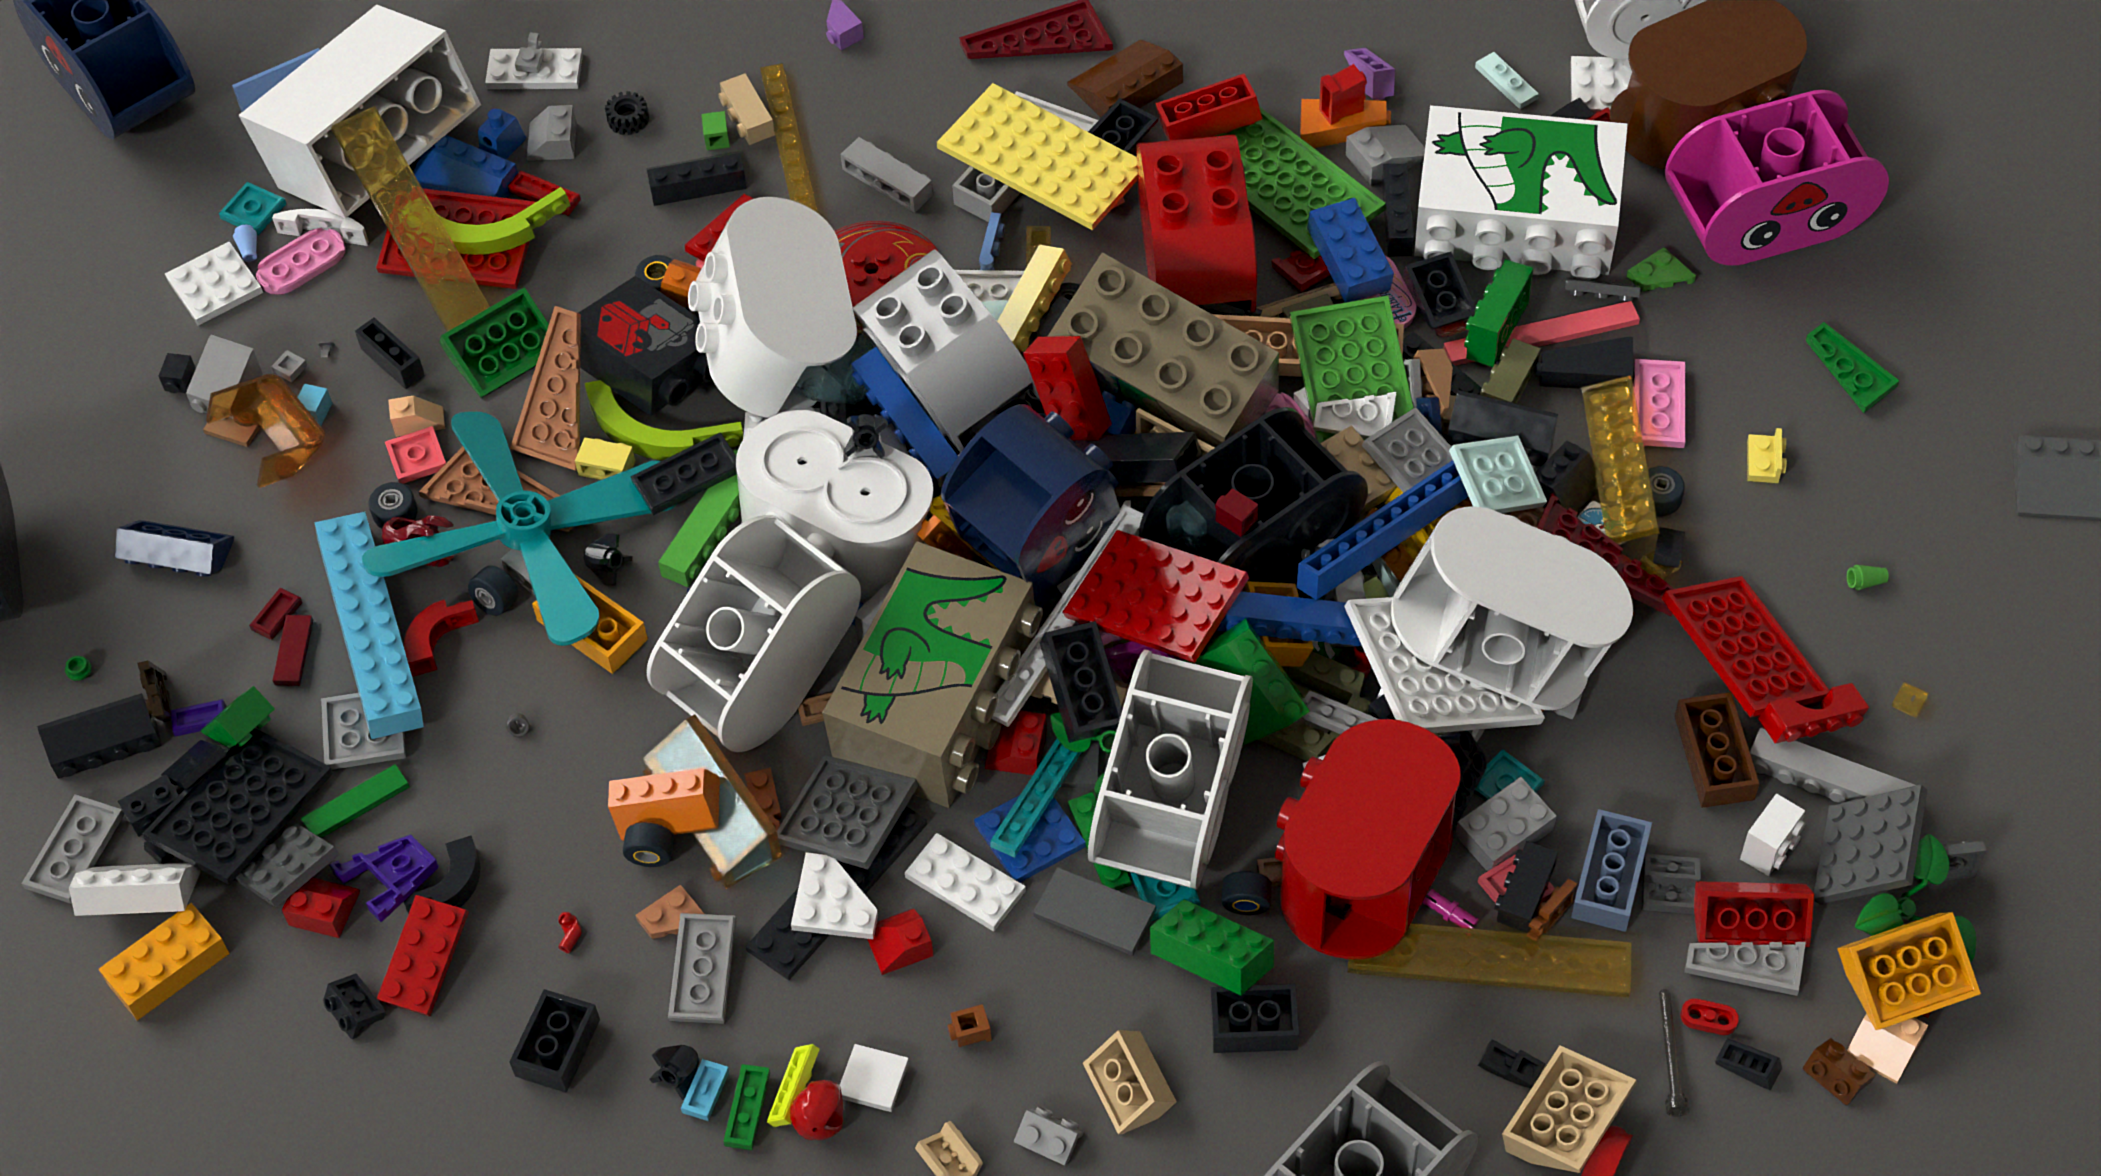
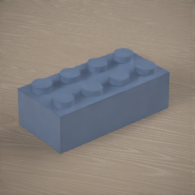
(1611, 870)

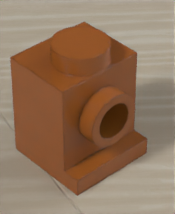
(972, 1019)

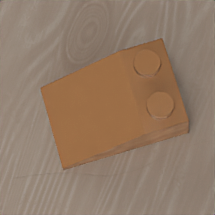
(1436, 376)

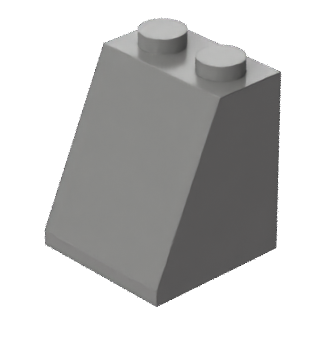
(220, 367)

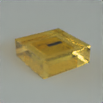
(1910, 699)

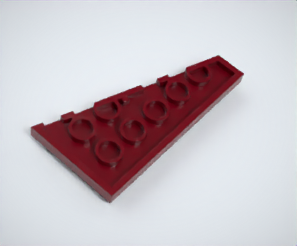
(1053, 31)
(1640, 584)

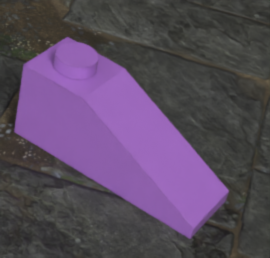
(1378, 73)

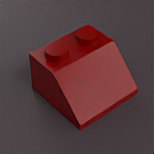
(1019, 745)
(320, 907)

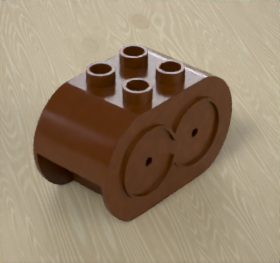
(1703, 67)

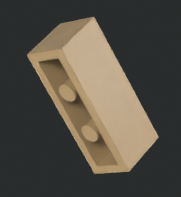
(746, 109)

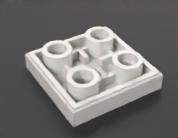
(873, 1077)

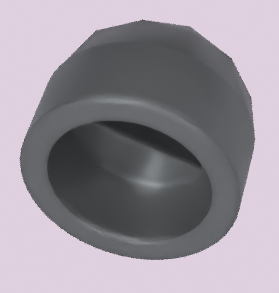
(512, 726)

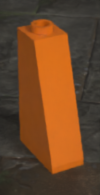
(1319, 133)

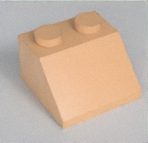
(1887, 1049)

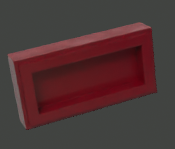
(273, 615)

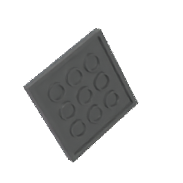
(846, 811)
(1870, 844)

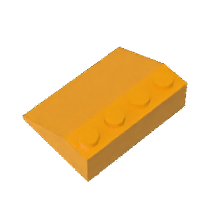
(1910, 970)

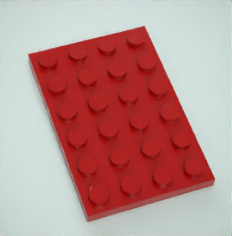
(493, 269)
(1156, 595)
(1745, 644)

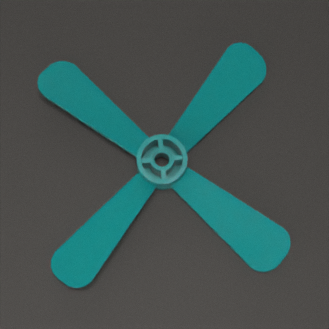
(524, 525)

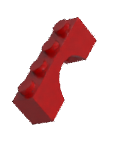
(1789, 720)

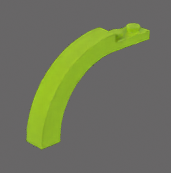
(508, 232)
(646, 440)

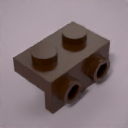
(1838, 1070)

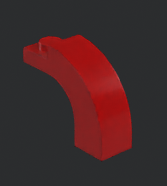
(429, 627)
(1608, 1153)

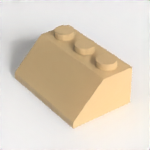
(1129, 1081)

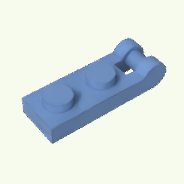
(991, 242)

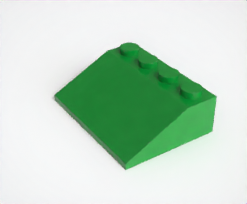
(497, 342)
(1274, 697)

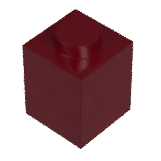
(1236, 512)

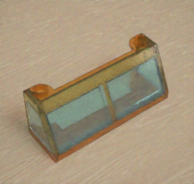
(744, 833)

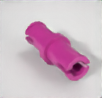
(1450, 910)

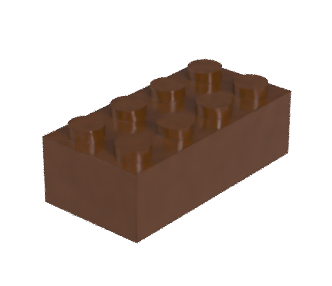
(1716, 750)

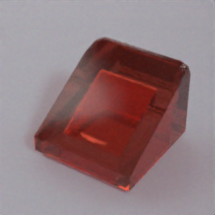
(1451, 329)

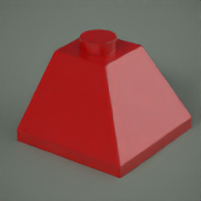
(900, 941)

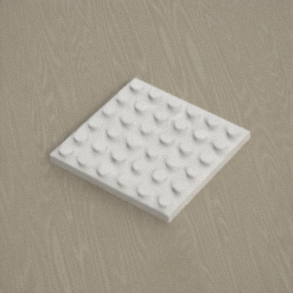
(1423, 692)

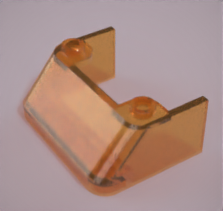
(281, 416)

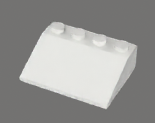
(133, 889)

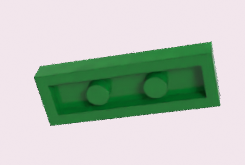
(747, 1107)

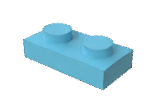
(705, 1090)

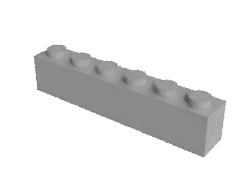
(1819, 770)

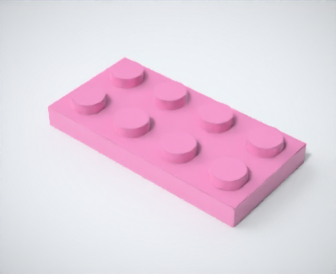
(1661, 401)

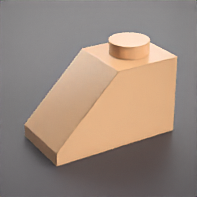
(414, 414)

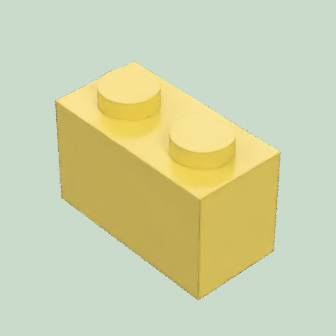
(603, 459)

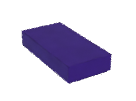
(195, 717)

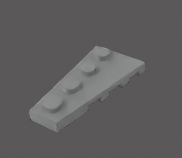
(1759, 966)

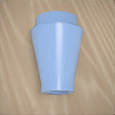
(246, 240)

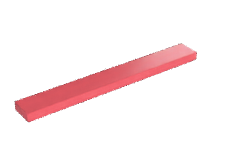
(1560, 329)

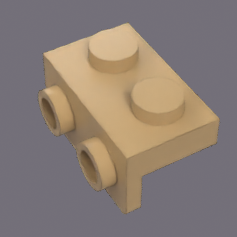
(949, 1153)

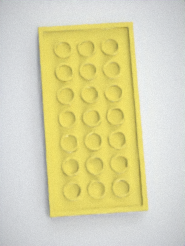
(1041, 156)

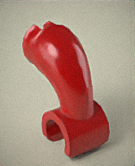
(1364, 665)

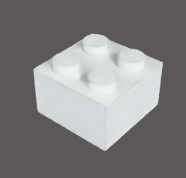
(1773, 835)

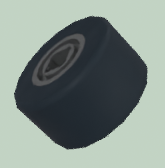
(1666, 489)

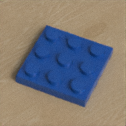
(1047, 844)

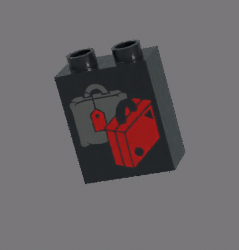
(642, 346)

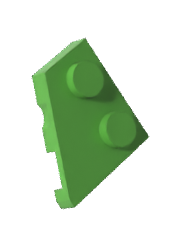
(1659, 271)

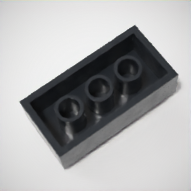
(1081, 681)

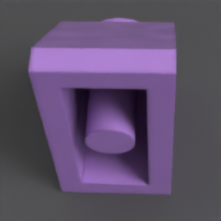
(843, 26)

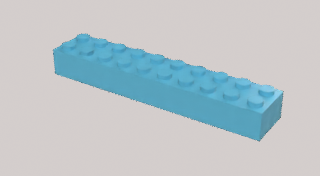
(368, 628)

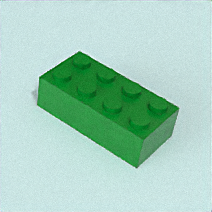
(1498, 312)
(1212, 947)

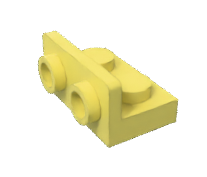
(1765, 457)

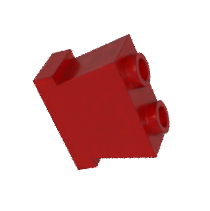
(1342, 94)

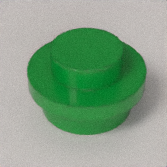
(78, 668)

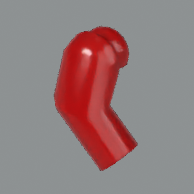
(571, 930)

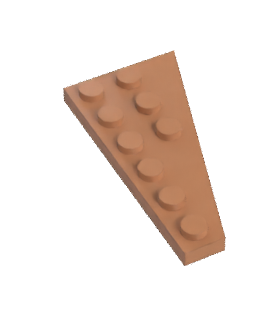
(552, 406)
(463, 486)

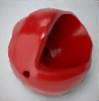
(818, 1110)

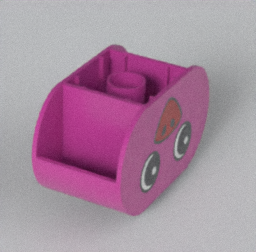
(1775, 178)

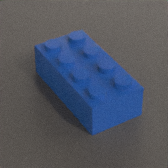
(1350, 250)

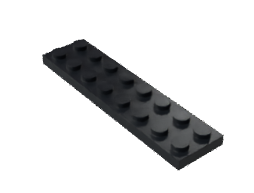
(789, 949)

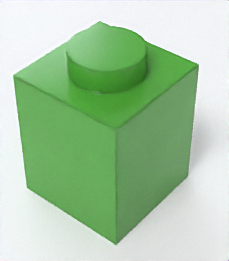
(715, 130)

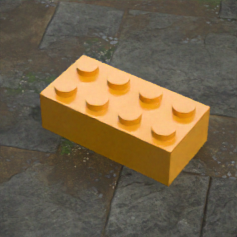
(616, 635)
(164, 961)

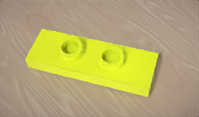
(793, 1082)

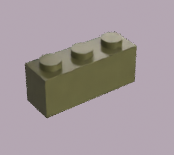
(1512, 373)

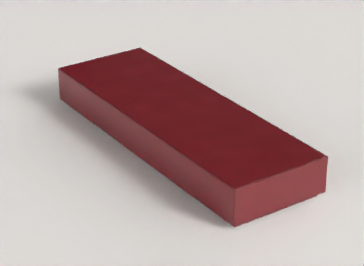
(293, 650)

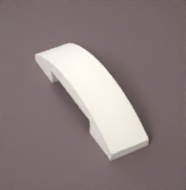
(294, 221)

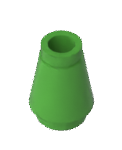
(1866, 576)

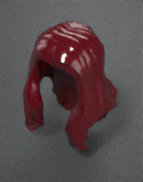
(403, 529)

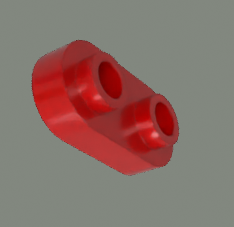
(1709, 1015)

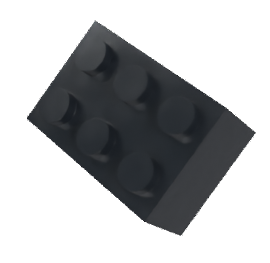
(1256, 1021)
(555, 1040)

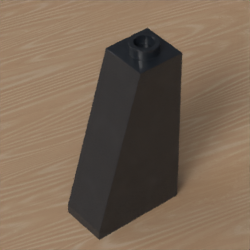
(1586, 364)

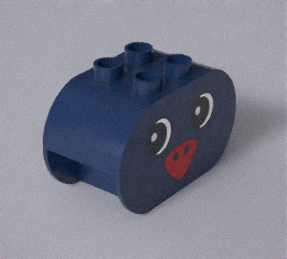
(109, 58)
(1031, 497)

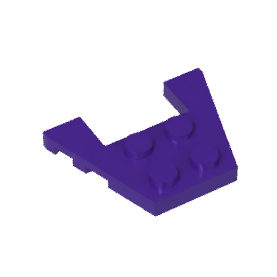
(397, 865)

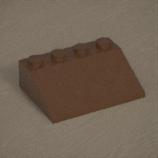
(1133, 75)

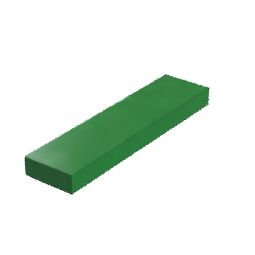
(355, 802)

